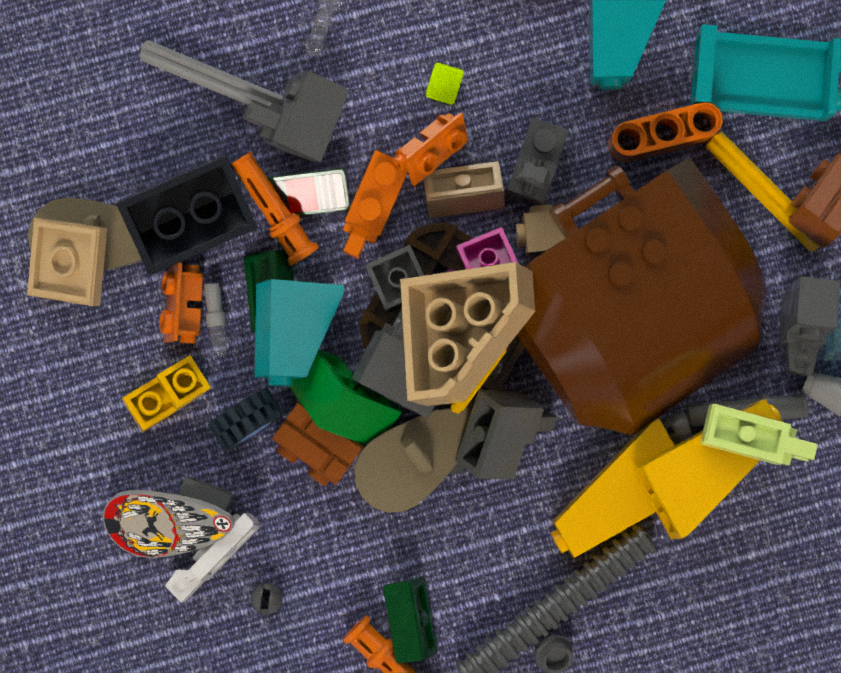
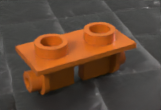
(441, 141)
(179, 289)

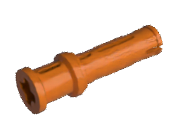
(283, 224)
(375, 647)

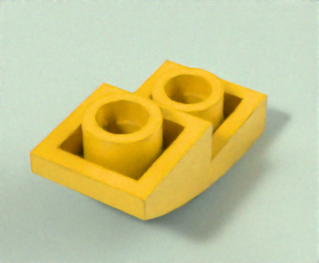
(166, 393)

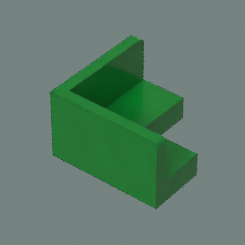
(341, 403)

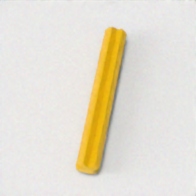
(757, 184)

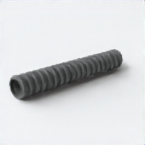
(560, 603)

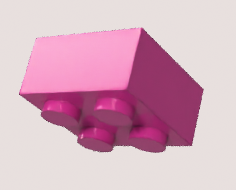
(486, 250)

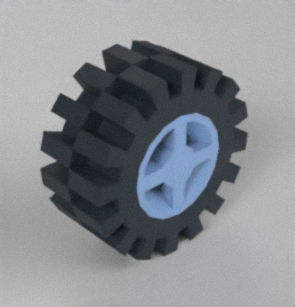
(246, 419)

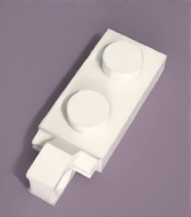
(212, 558)

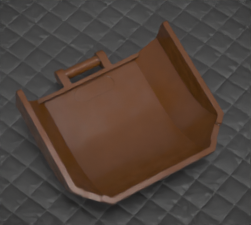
(643, 299)

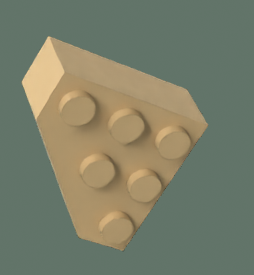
(460, 327)

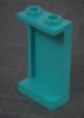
(766, 75)

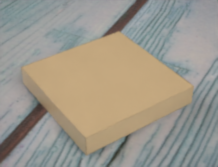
(67, 261)

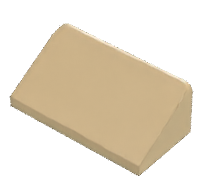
(464, 190)

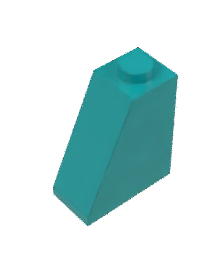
(618, 38)
(291, 327)

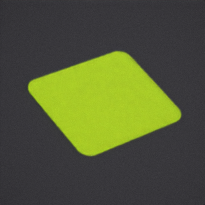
(444, 83)

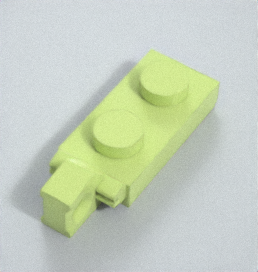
(754, 436)

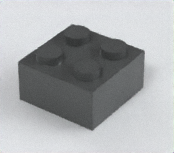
(387, 274)
(207, 492)

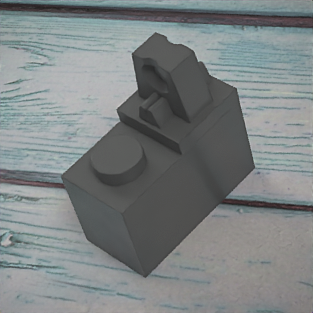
(306, 118)
(536, 163)
(806, 319)
(384, 367)
(499, 431)

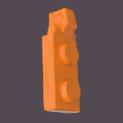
(373, 203)

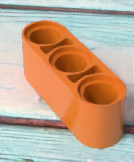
(680, 122)

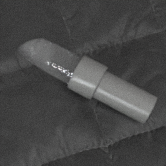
(216, 319)

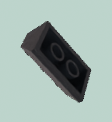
(186, 214)

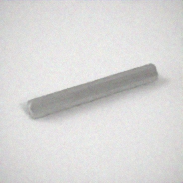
(207, 75)

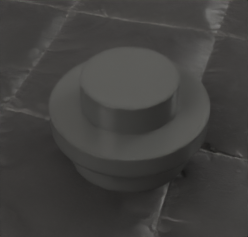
(554, 654)

